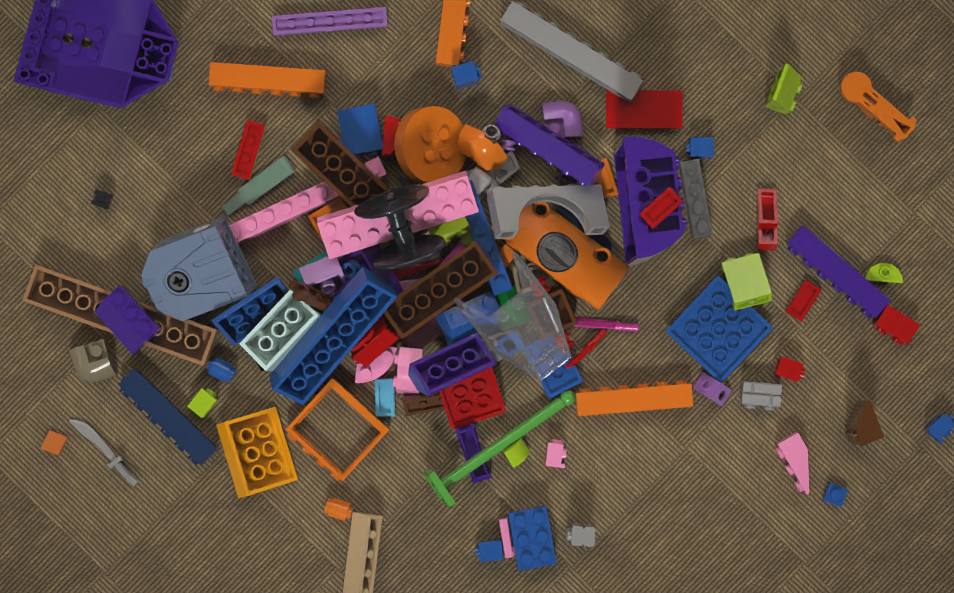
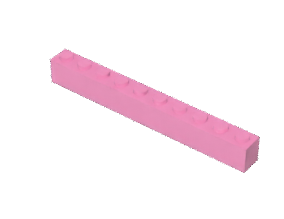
(292, 208)

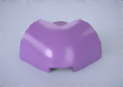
(563, 119)

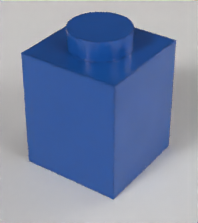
(700, 147)
(489, 550)

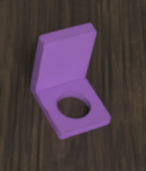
(712, 388)

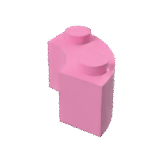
(403, 359)
(377, 367)

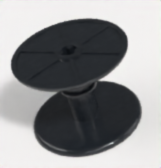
(407, 247)

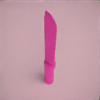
(605, 324)

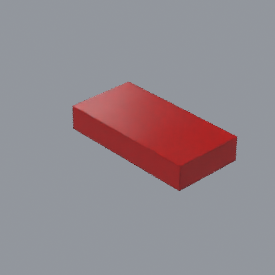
(661, 207)
(803, 300)

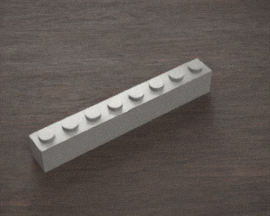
(571, 52)

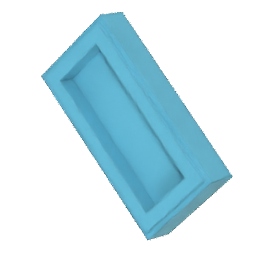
(384, 397)

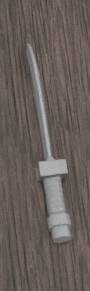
(90, 434)

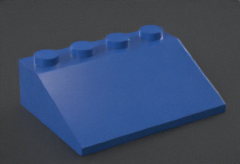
(246, 314)

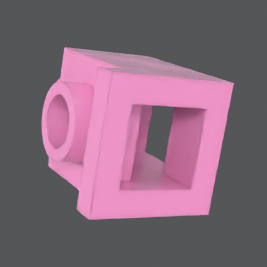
(555, 454)

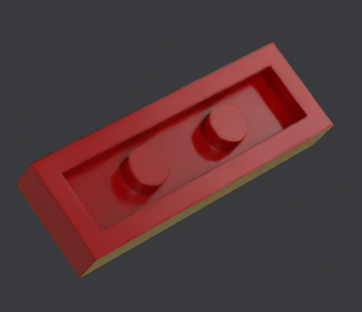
(248, 150)

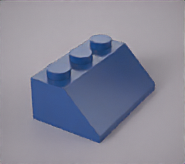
(457, 326)

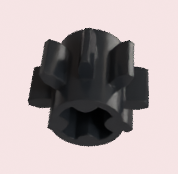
(563, 180)

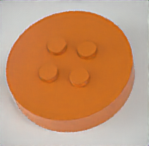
(429, 144)

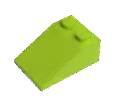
(784, 88)

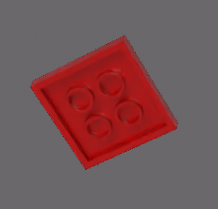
(473, 399)

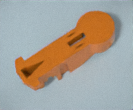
(858, 90)

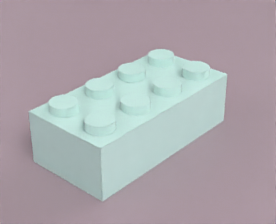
(279, 331)

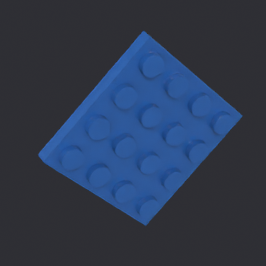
(717, 333)

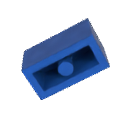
(466, 75)

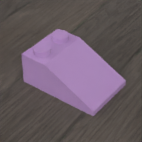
(324, 275)

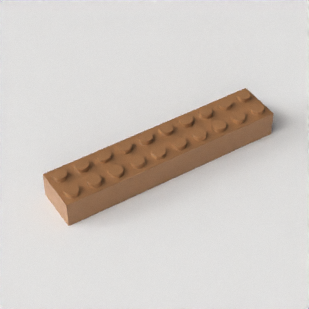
(80, 300)

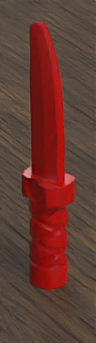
(590, 346)

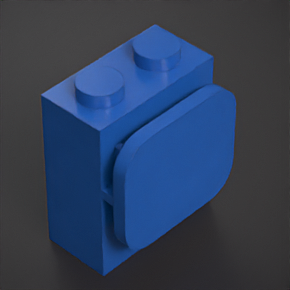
(361, 130)

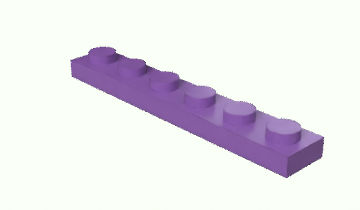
(329, 21)

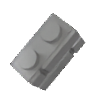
(760, 394)
(581, 535)

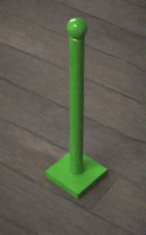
(441, 485)

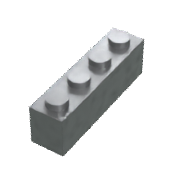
(695, 199)

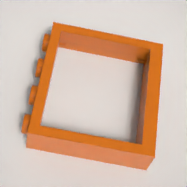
(309, 448)

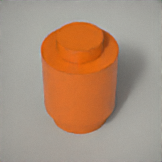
(338, 509)

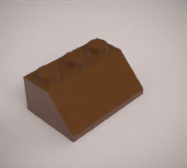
(863, 424)

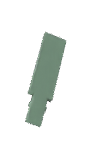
(259, 185)

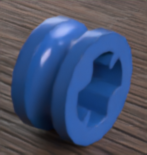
(346, 268)

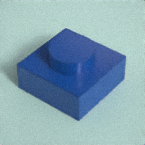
(835, 494)

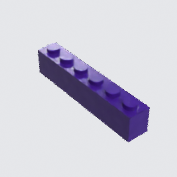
(549, 145)
(838, 272)

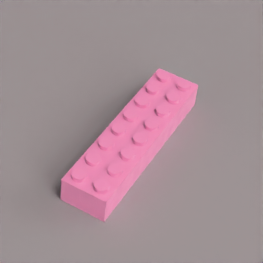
(447, 200)

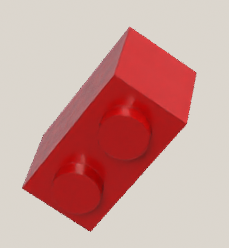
(896, 325)

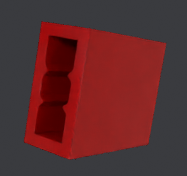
(374, 342)

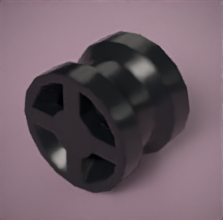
(102, 199)

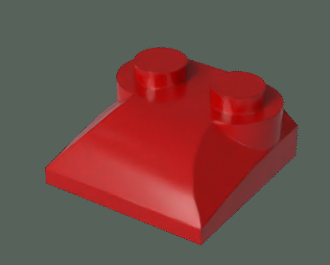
(390, 129)

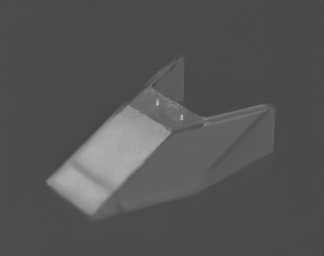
(525, 328)

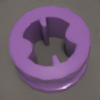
(507, 145)

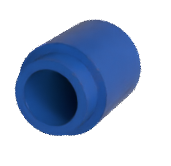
(221, 370)

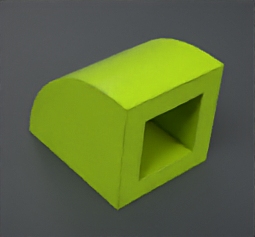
(517, 452)

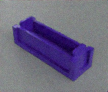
(471, 446)

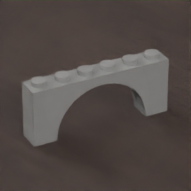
(583, 201)

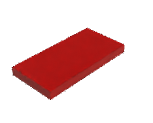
(647, 110)

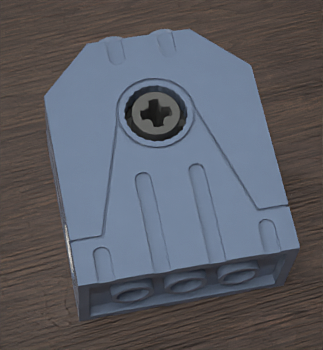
(197, 271)

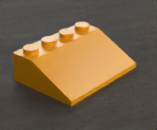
(257, 452)

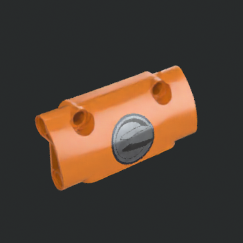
(567, 254)

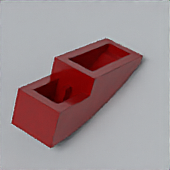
(767, 219)

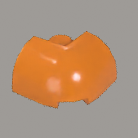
(480, 149)

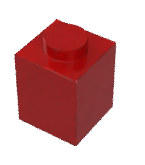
(789, 369)

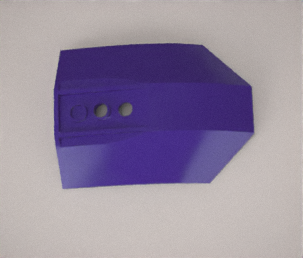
(127, 56)

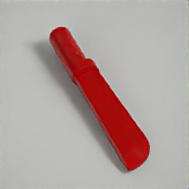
(420, 266)

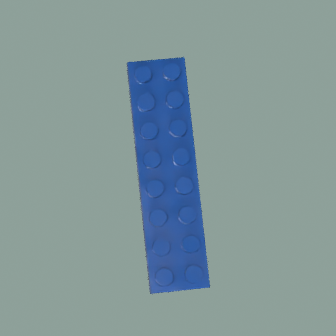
(333, 335)

